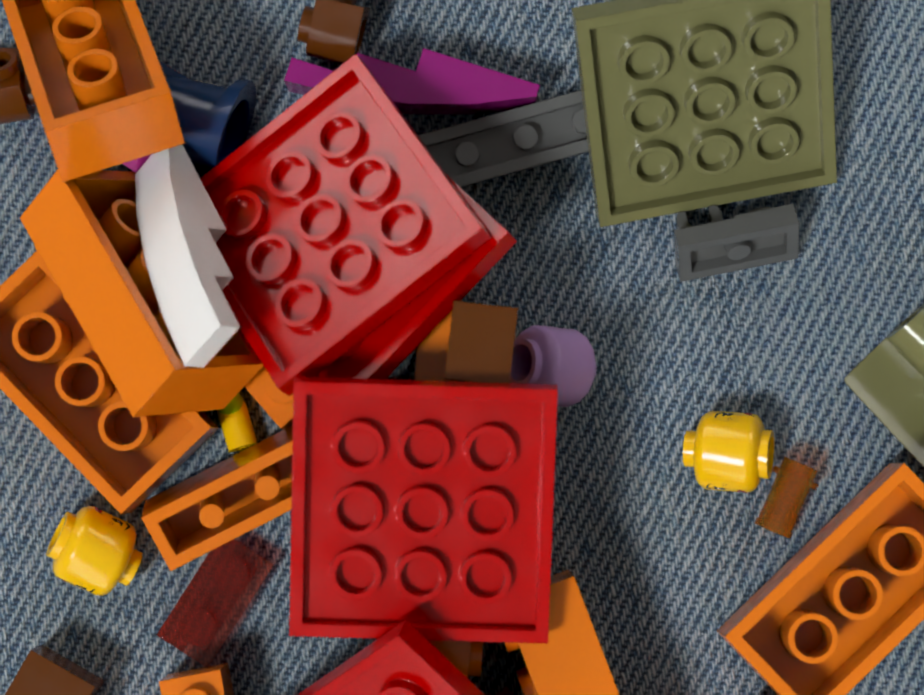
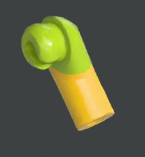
(237, 425)

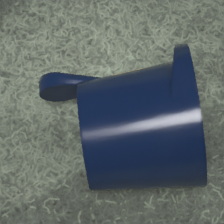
(211, 116)

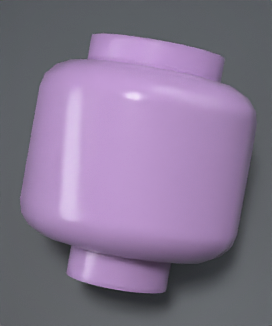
(557, 358)

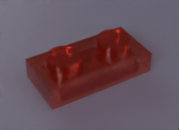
(215, 600)

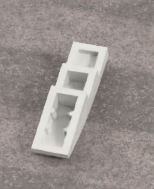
(182, 256)

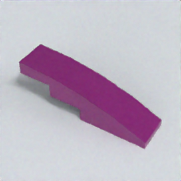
(436, 86)

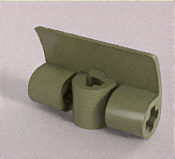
(893, 383)

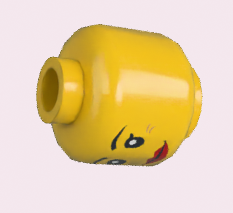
(729, 451)
(94, 550)

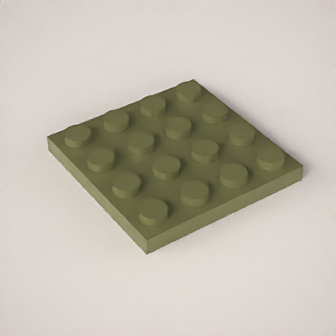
(704, 102)

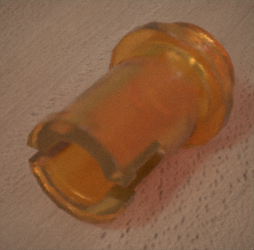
(787, 497)

